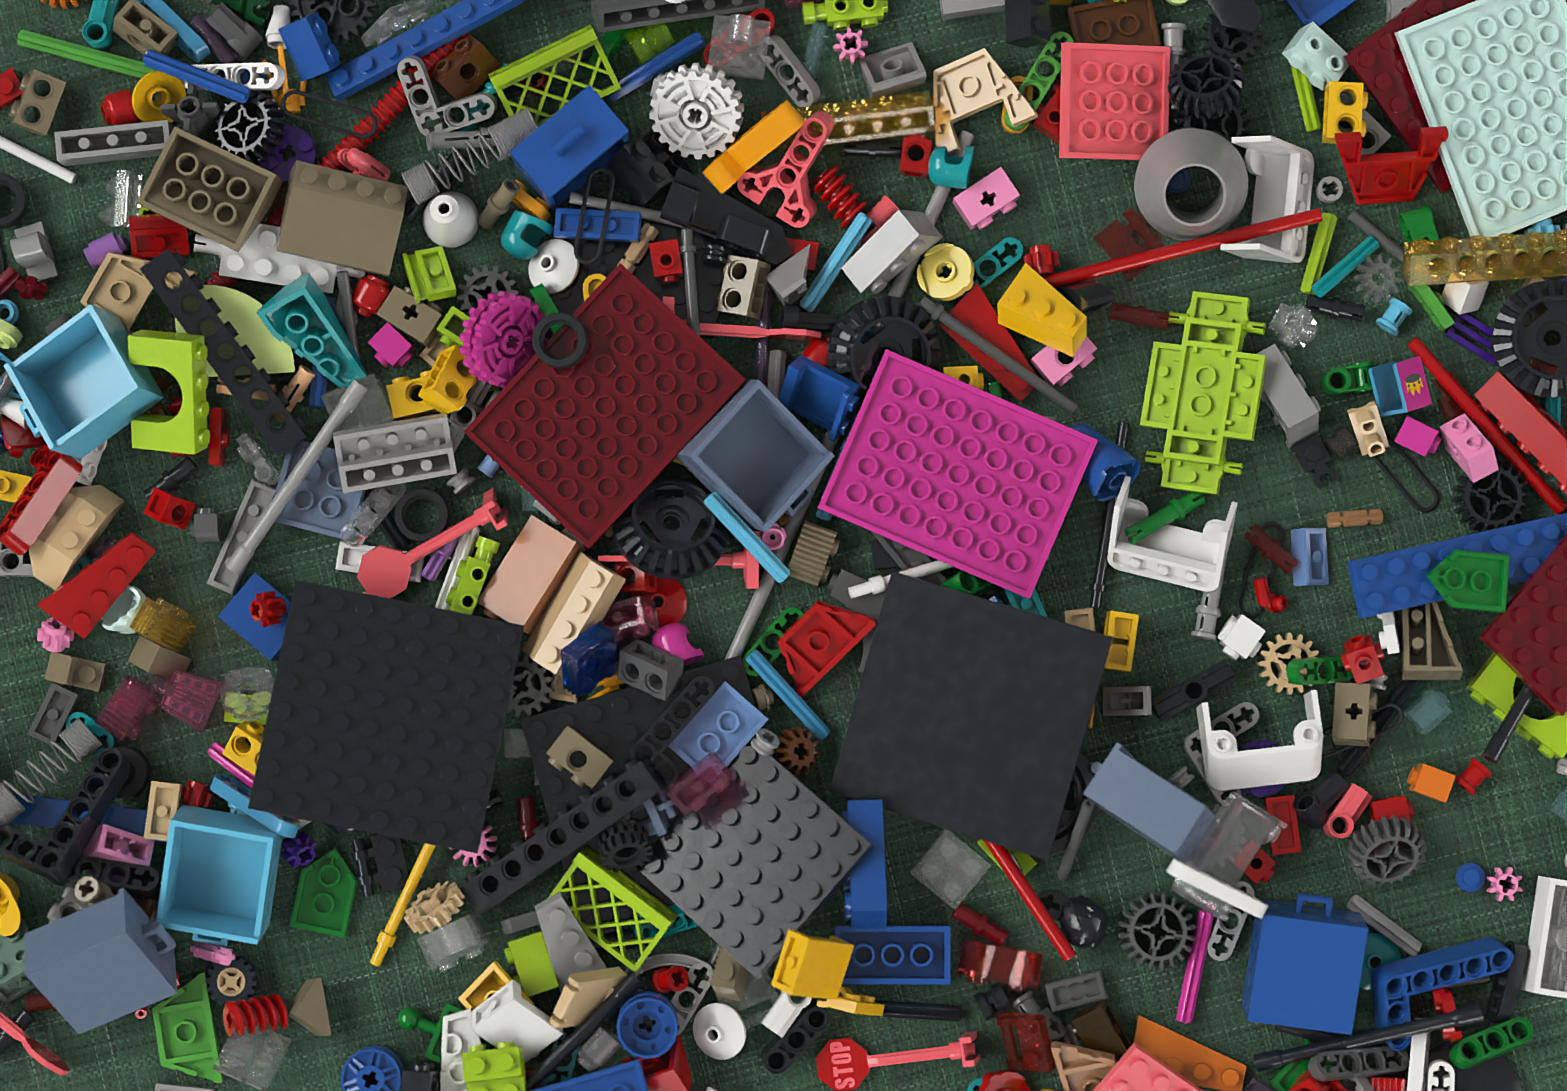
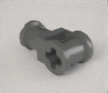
(1028, 1005)

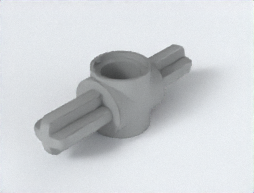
(474, 403)

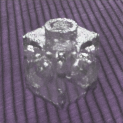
(1293, 326)

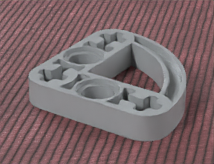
(681, 959)

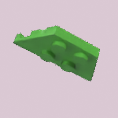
(188, 1031)

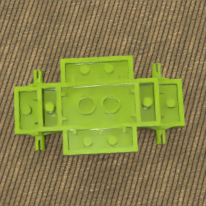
(1204, 392)

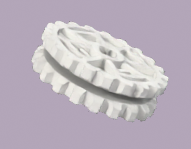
(699, 90)

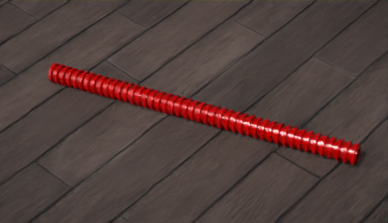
(383, 112)

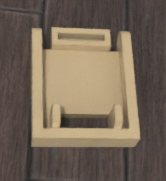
(584, 995)

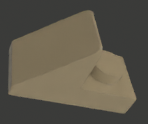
(76, 671)

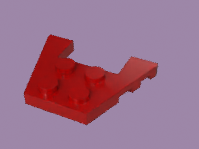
(1388, 175)

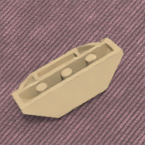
(72, 532)

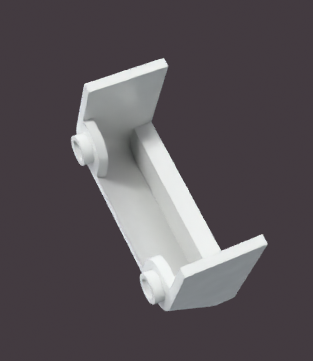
(1281, 189)
(1171, 552)
(1235, 769)

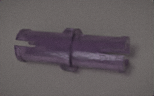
(213, 40)

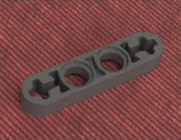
(1359, 1065)

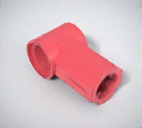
(1348, 810)

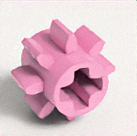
(849, 38)
(54, 635)
(1512, 880)

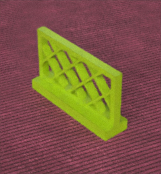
(546, 57)
(629, 893)

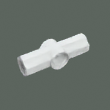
(784, 1013)

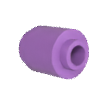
(99, 248)

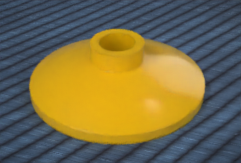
(170, 91)

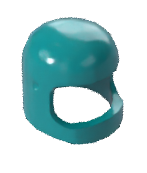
(950, 170)
(523, 235)

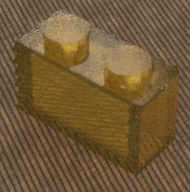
(162, 624)

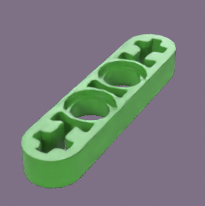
(1035, 79)

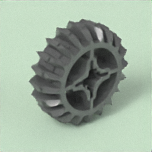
(1379, 853)
(1154, 944)

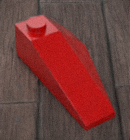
(668, 1070)

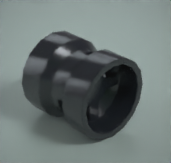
(992, 1001)

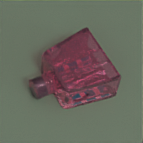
(188, 696)

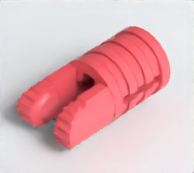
(363, 164)
(880, 215)

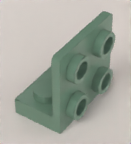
(12, 965)

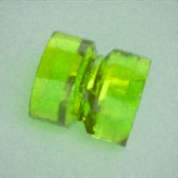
(648, 40)

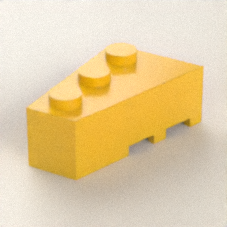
(1042, 313)

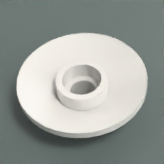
(561, 270)
(726, 1023)

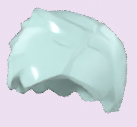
(124, 610)

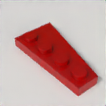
(978, 315)
(92, 592)

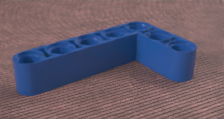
(1434, 971)

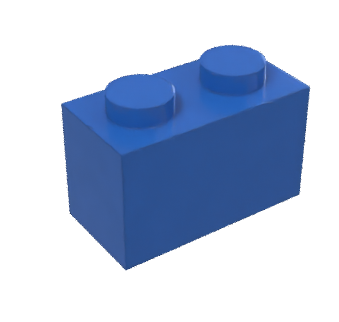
(310, 46)

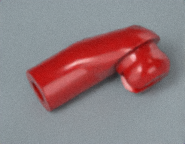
(1267, 598)

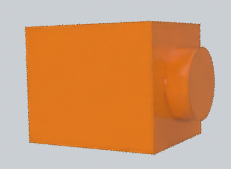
(1430, 782)

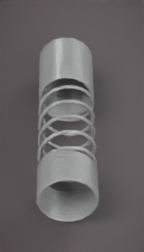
(505, 134)
(82, 744)

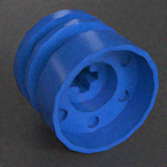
(639, 1039)
(373, 1058)

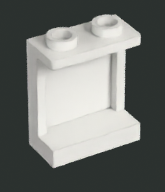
(512, 1018)

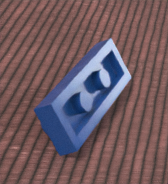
(620, 225)

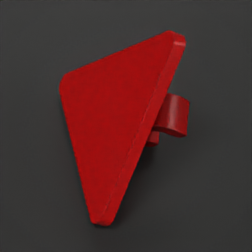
(18, 438)

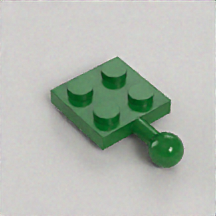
(410, 1018)

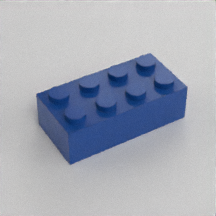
(867, 883)
(898, 954)

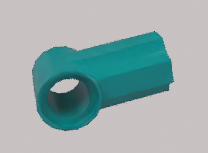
(101, 18)

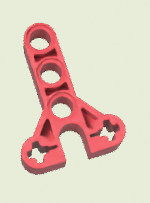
(774, 175)

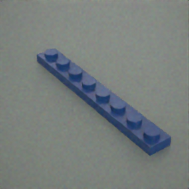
(415, 41)

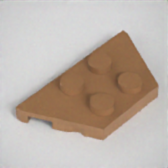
(1081, 1067)

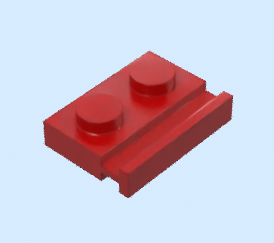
(154, 234)

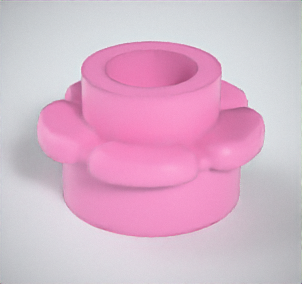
(778, 541)

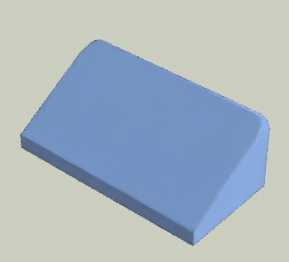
(1310, 550)

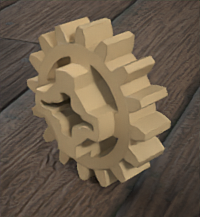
(1293, 651)
(434, 907)

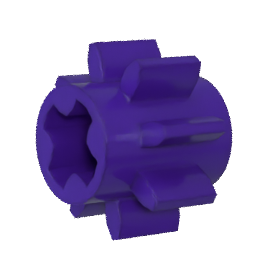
(298, 849)

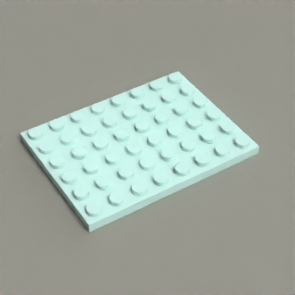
(1502, 92)

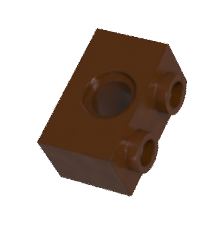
(464, 83)

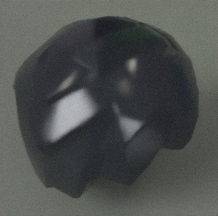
(1084, 923)

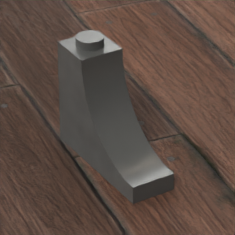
(866, 604)

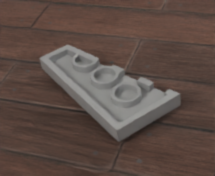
(566, 940)

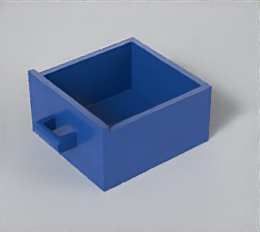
(569, 147)
(1305, 966)

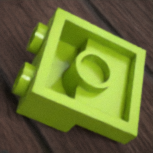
(495, 1068)

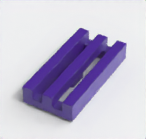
(1466, 344)

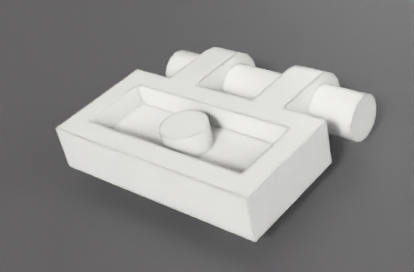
(1389, 637)

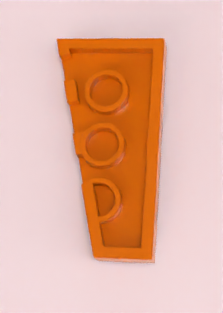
(1188, 1058)

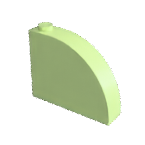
(242, 314)

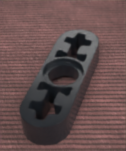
(1507, 985)

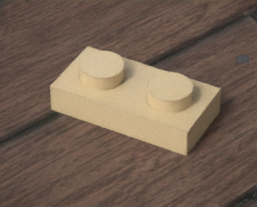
(162, 806)

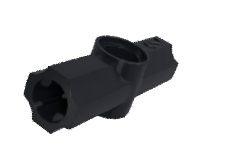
(1209, 682)

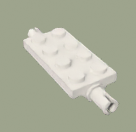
(263, 263)

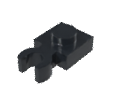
(1313, 456)

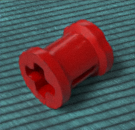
(1472, 776)
(670, 979)

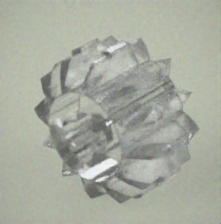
(1371, 269)

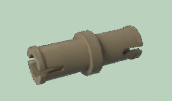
(498, 203)

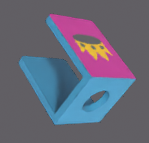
(1399, 386)

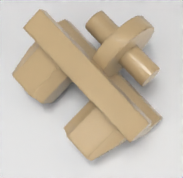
(1368, 429)

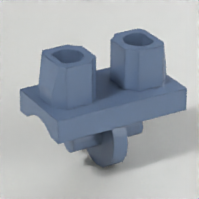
(660, 811)

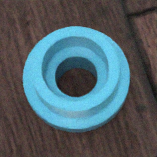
(12, 307)

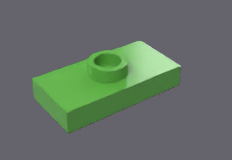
(1433, 305)

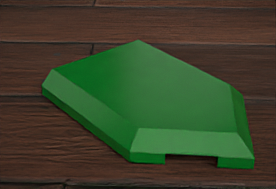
(1473, 580)
(325, 896)

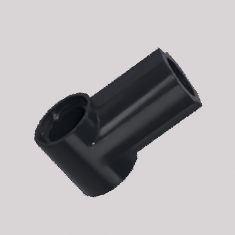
(1313, 804)

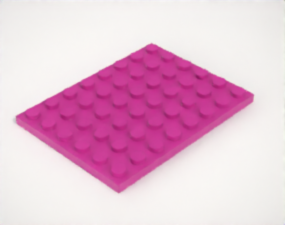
(957, 474)

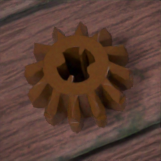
(799, 740)

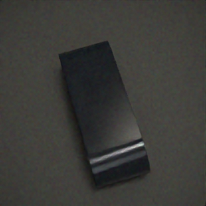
(789, 1051)

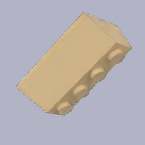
(575, 607)

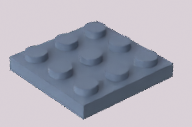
(319, 500)

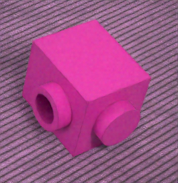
(391, 347)
(1418, 437)

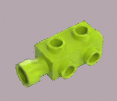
(854, 13)
(467, 584)

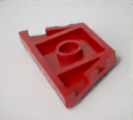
(821, 641)

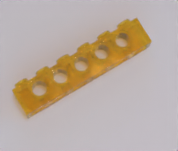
(871, 118)
(1477, 266)

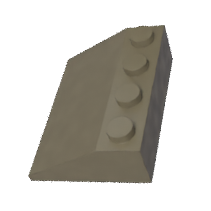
(209, 189)
(341, 218)

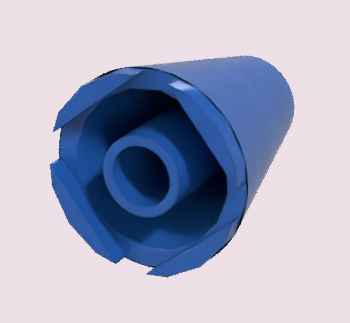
(1107, 465)

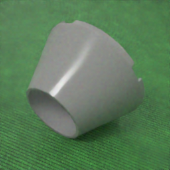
(1181, 150)

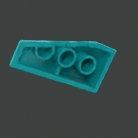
(309, 325)

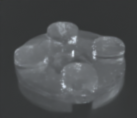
(245, 679)

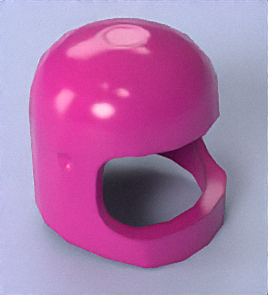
(674, 641)

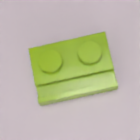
(429, 274)

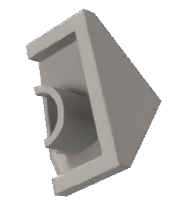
(790, 278)

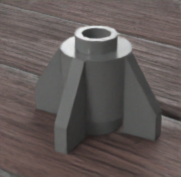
(192, 112)

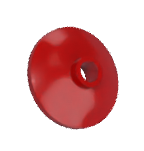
(674, 601)

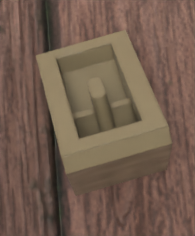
(157, 658)
(310, 1008)

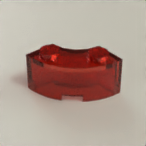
(1000, 964)

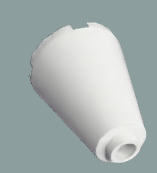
(450, 219)

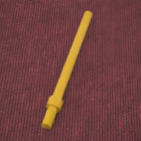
(387, 936)

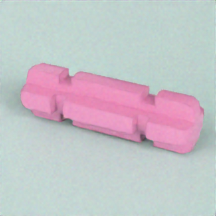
(212, 953)

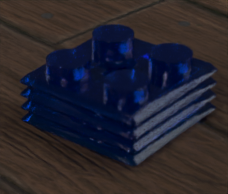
(589, 659)

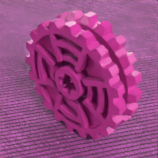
(500, 337)

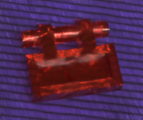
(1118, 243)

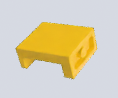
(812, 965)

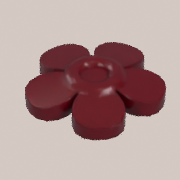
(31, 288)

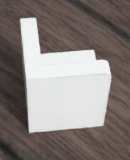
(1464, 296)

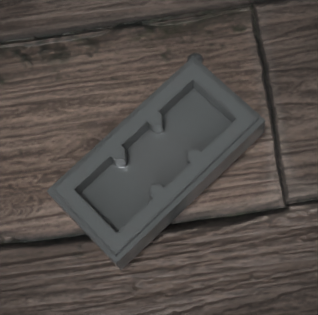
(1075, 991)

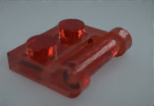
(1033, 1042)

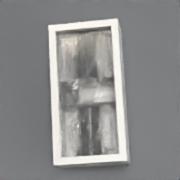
(1547, 942)

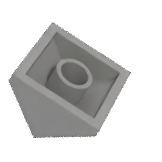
(892, 70)

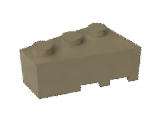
(1425, 645)

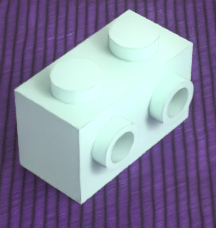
(1316, 56)

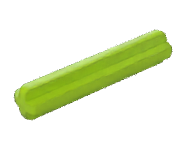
(1306, 100)
(1318, 252)

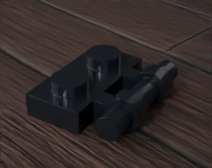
(390, 862)

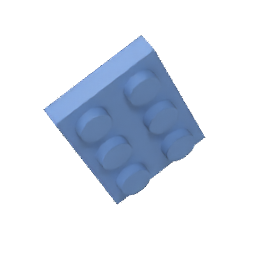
(721, 725)

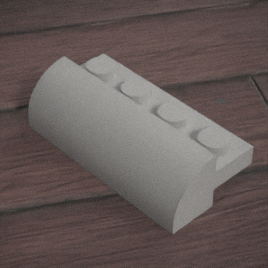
(394, 453)

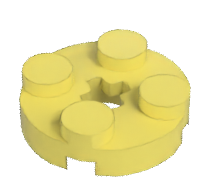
(932, 265)

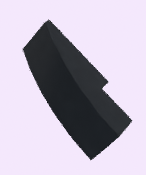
(1087, 295)

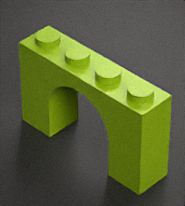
(185, 359)
(1494, 687)

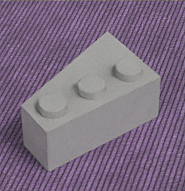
(1287, 398)

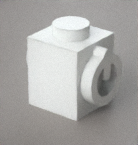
(1240, 637)

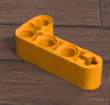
(753, 146)

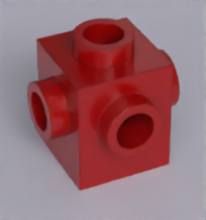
(1363, 658)

